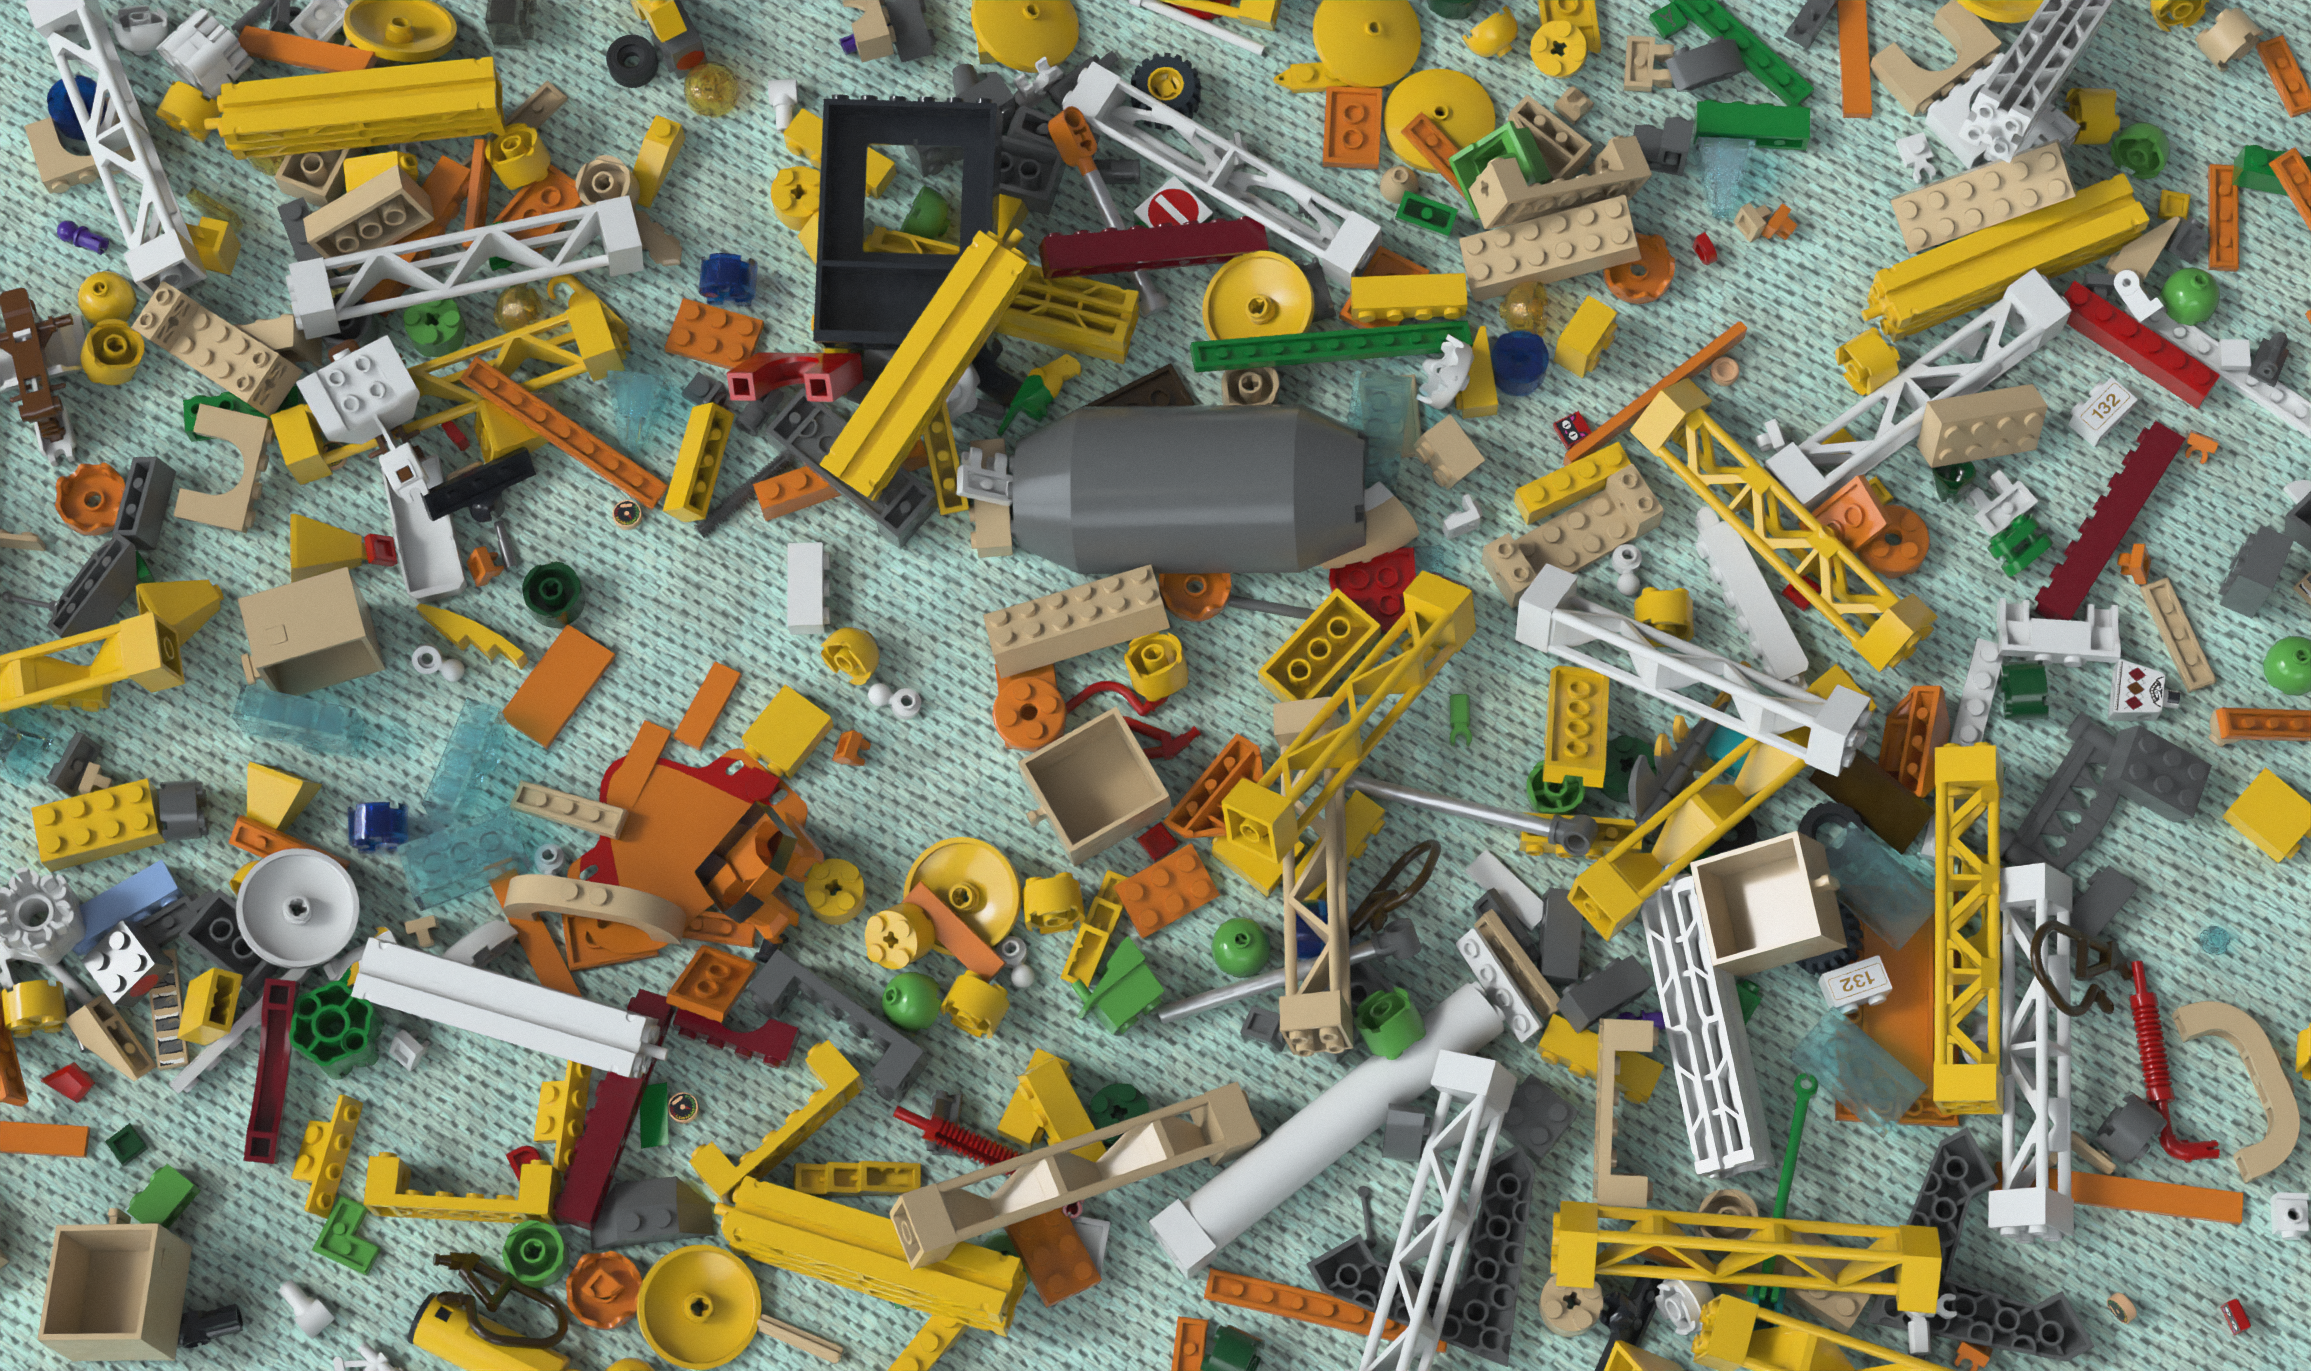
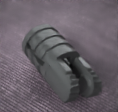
(1119, 171)
(758, 412)

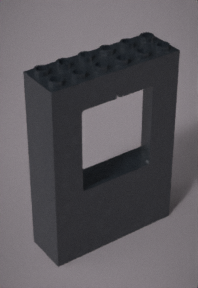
(879, 296)

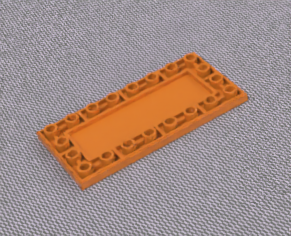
(1907, 1018)

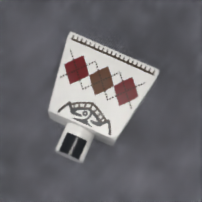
(2138, 693)

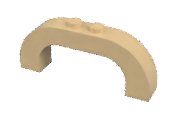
(643, 910)
(2265, 1072)

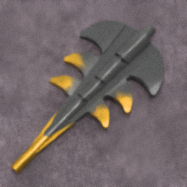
(1675, 769)

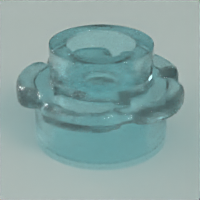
(2220, 935)

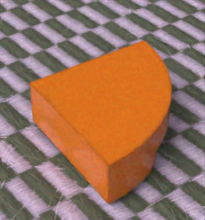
(602, 1285)

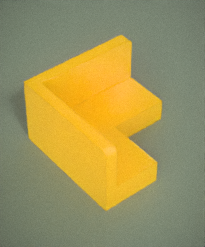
(215, 244)

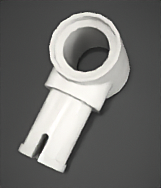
(783, 98)
(310, 1313)

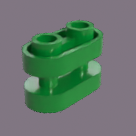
(2003, 543)

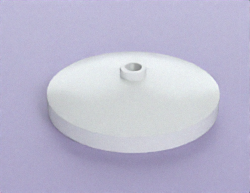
(303, 881)

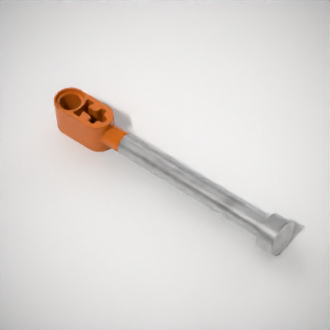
(1076, 148)

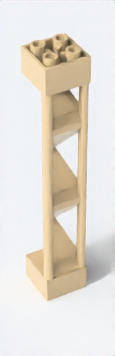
(1308, 1017)
(942, 1214)

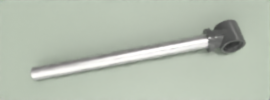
(1573, 834)
(1396, 940)

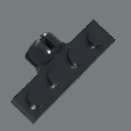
(994, 380)
(480, 487)
(1629, 1314)

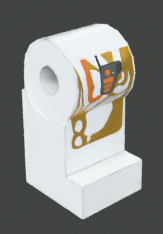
(2130, 288)

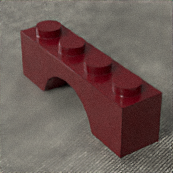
(772, 1042)

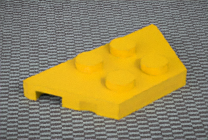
(1578, 12)

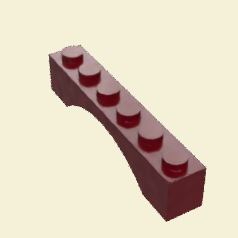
(273, 1069)

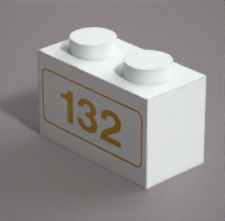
(2102, 411)
(1856, 985)

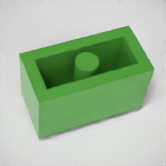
(163, 1198)

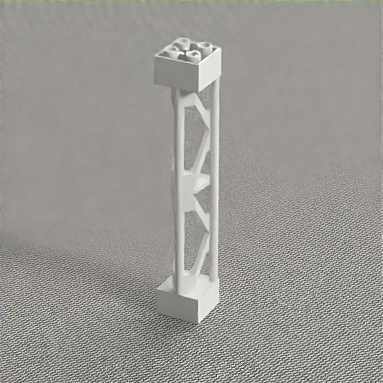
(1343, 250)
(151, 258)
(2029, 308)
(2017, 1209)

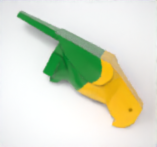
(1041, 389)

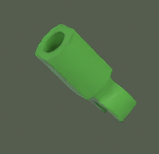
(1460, 718)

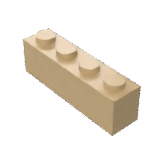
(991, 519)

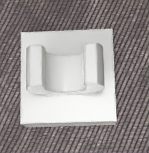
(1773, 439)
(407, 1049)

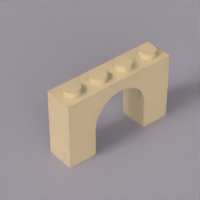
(1920, 88)
(58, 167)
(233, 508)

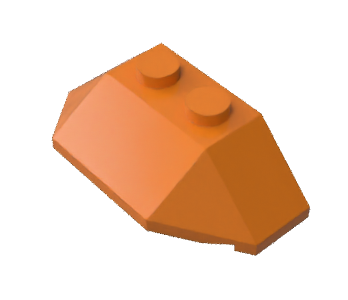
(1911, 736)
(1201, 808)

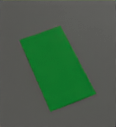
(654, 1116)

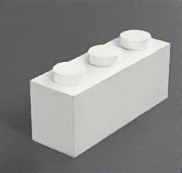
(807, 588)

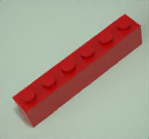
(2139, 346)

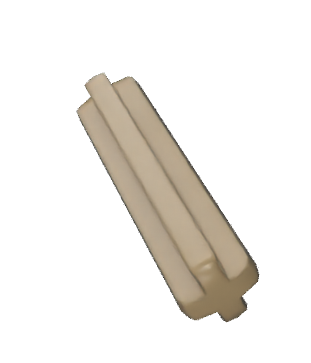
(799, 1338)

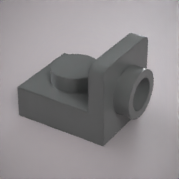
(2187, 239)
(704, 390)
(1264, 1027)

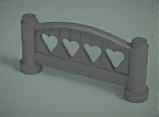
(2026, 847)

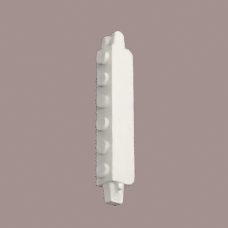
(1750, 599)

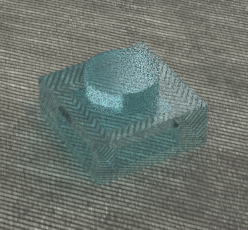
(1429, 559)

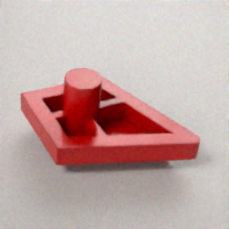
(70, 1082)

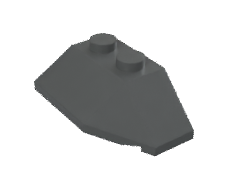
(97, 589)
(651, 1214)

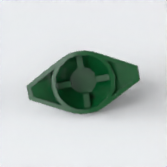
(1953, 480)

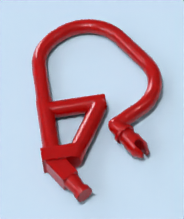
(1169, 747)

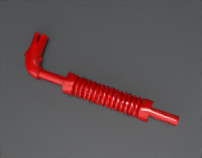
(2155, 1070)
(968, 1144)

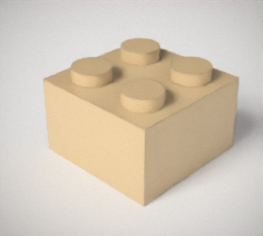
(1448, 452)

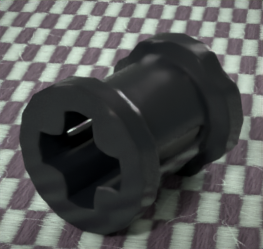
(768, 949)

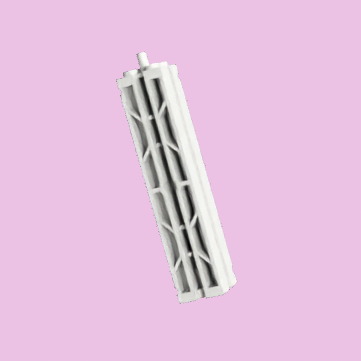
(2032, 74)
(508, 1008)
(1705, 1038)

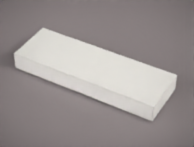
(1522, 902)

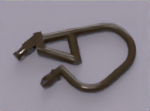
(1382, 901)
(2109, 959)
(471, 1263)

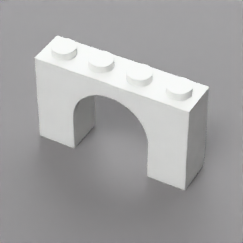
(1948, 116)

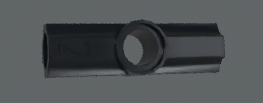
(203, 1326)

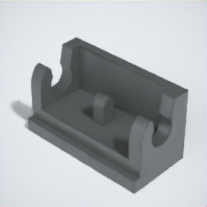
(1810, 21)
(1322, 300)

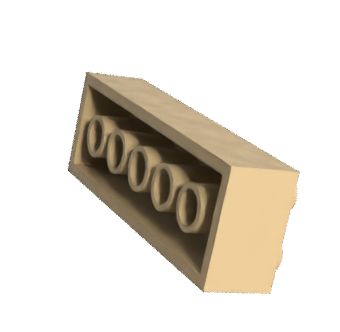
(321, 174)
(1983, 196)
(1550, 248)
(1075, 621)

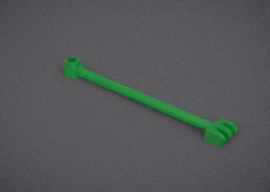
(1787, 1173)

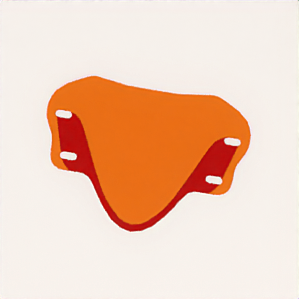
(669, 836)

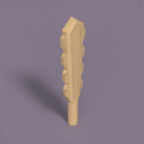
(662, 248)

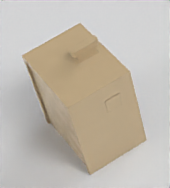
(310, 634)
(1094, 787)
(1768, 904)
(115, 1291)

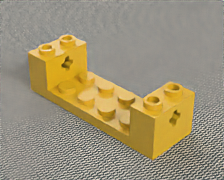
(841, 1085)
(389, 1195)

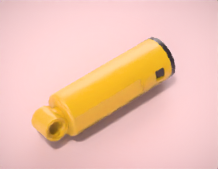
(446, 1334)

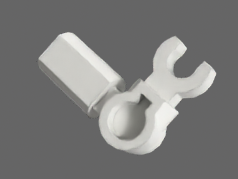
(1920, 1329)

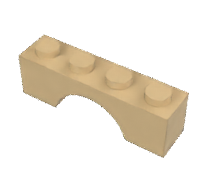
(871, 31)

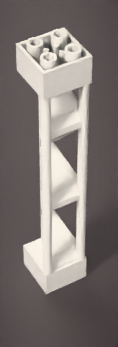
(609, 218)
(1551, 625)
(1488, 1093)

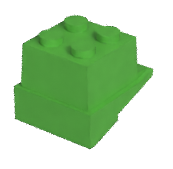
(1503, 142)
(1123, 992)

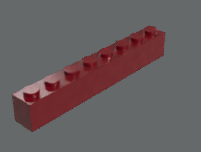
(1150, 247)
(2109, 524)
(608, 1128)

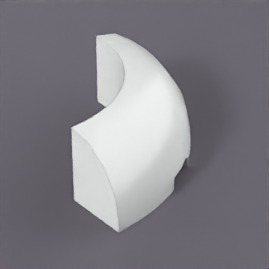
(483, 944)

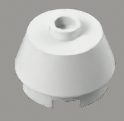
(1683, 1303)

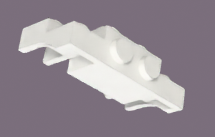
(2058, 640)

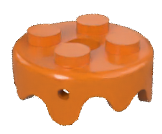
(1651, 285)
(79, 487)
(1902, 558)
(1195, 606)
(1035, 733)
(598, 1312)

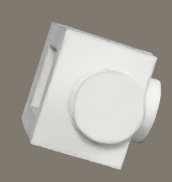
(2281, 1223)

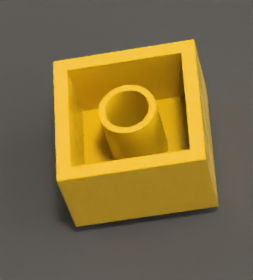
(1585, 337)

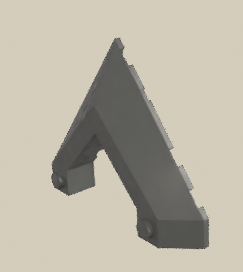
(1487, 1292)
(1982, 1316)

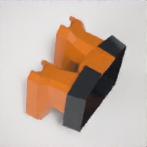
(750, 864)

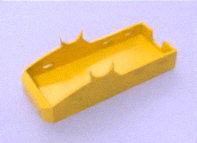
(1576, 725)

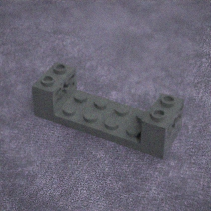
(809, 431)
(784, 978)

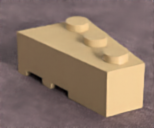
(1559, 145)
(285, 339)

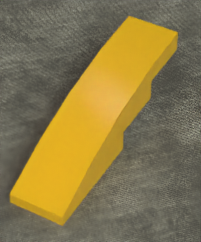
(464, 632)
(1095, 932)
(856, 1179)

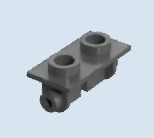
(2270, 359)
(948, 1107)

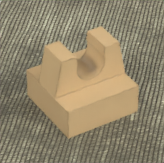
(1573, 105)
(1752, 220)
(93, 780)
(423, 929)

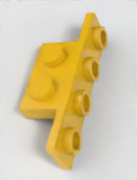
(563, 1113)
(325, 1155)

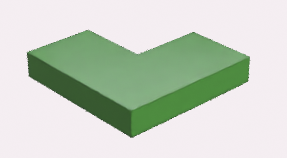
(339, 1241)

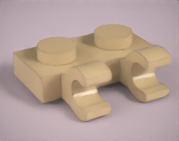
(1639, 63)

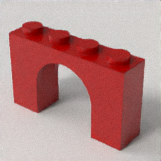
(824, 375)

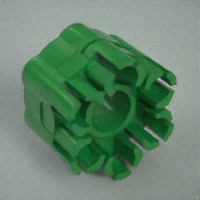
(353, 1046)

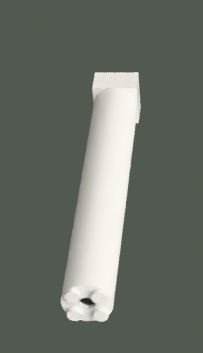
(1319, 1134)

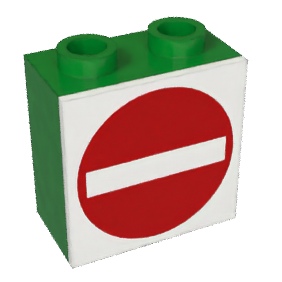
(1173, 205)

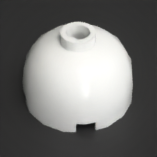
(140, 29)

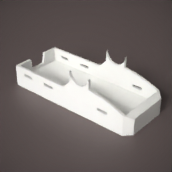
(425, 547)

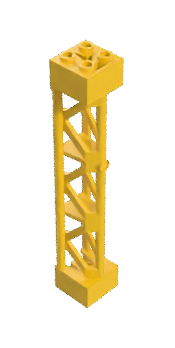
(1679, 414)
(1974, 775)

